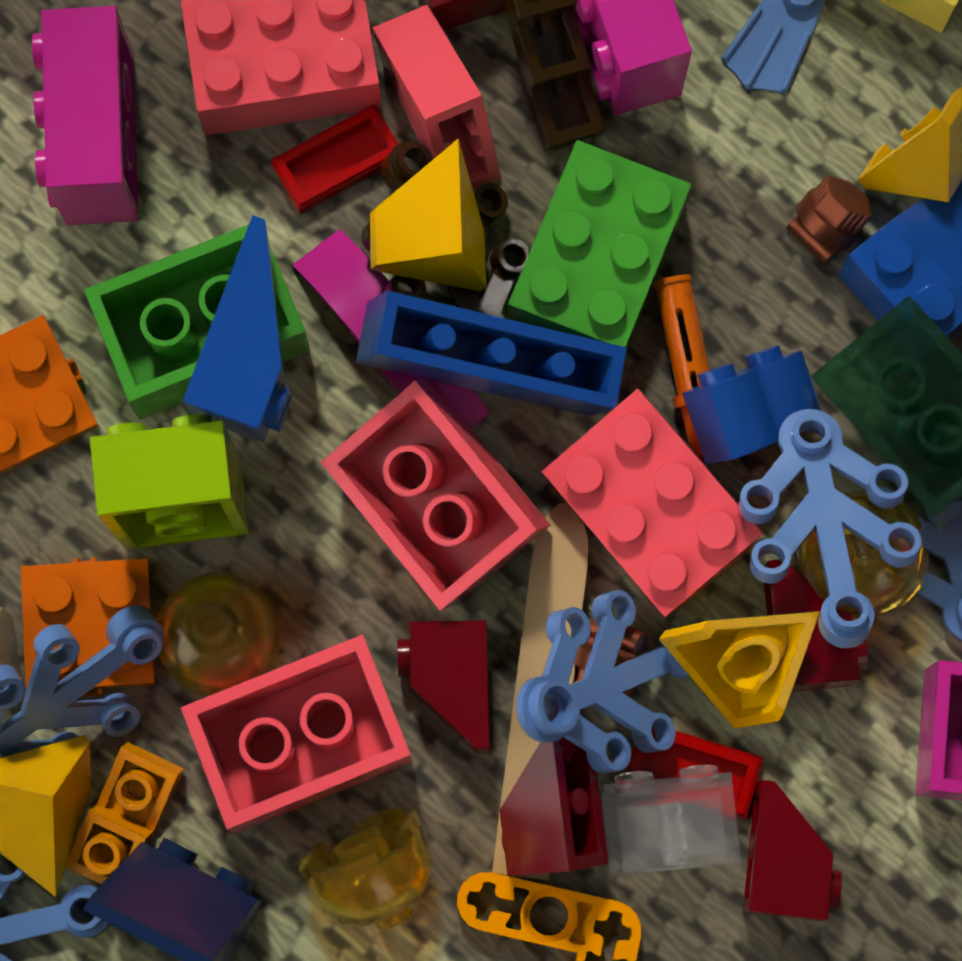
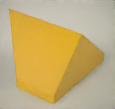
(927, 161)
(432, 226)
(744, 662)
(43, 807)

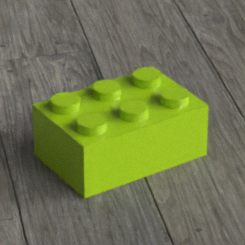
(169, 482)

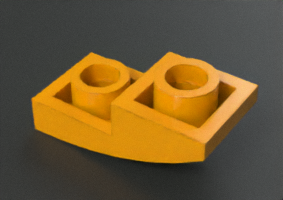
(125, 812)

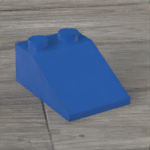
(913, 257)
(242, 359)

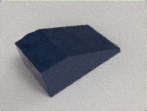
(176, 905)

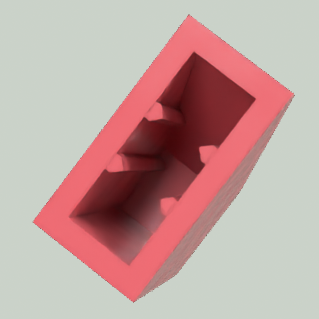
(437, 91)

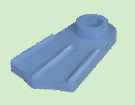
(772, 43)

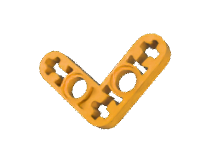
(581, 916)

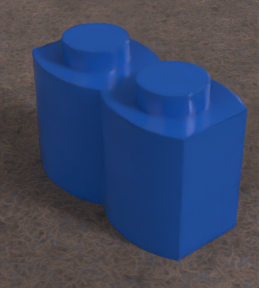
(746, 407)

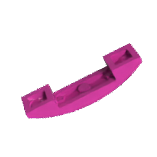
(344, 283)

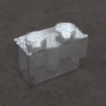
(670, 821)

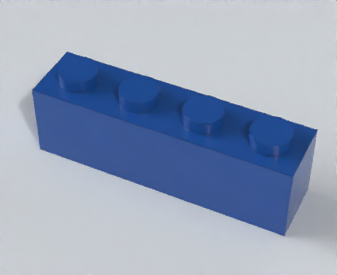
(490, 354)

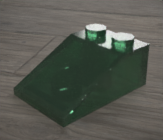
(905, 403)

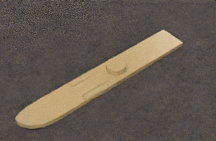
(554, 584)

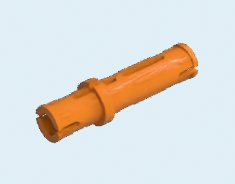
(674, 298)

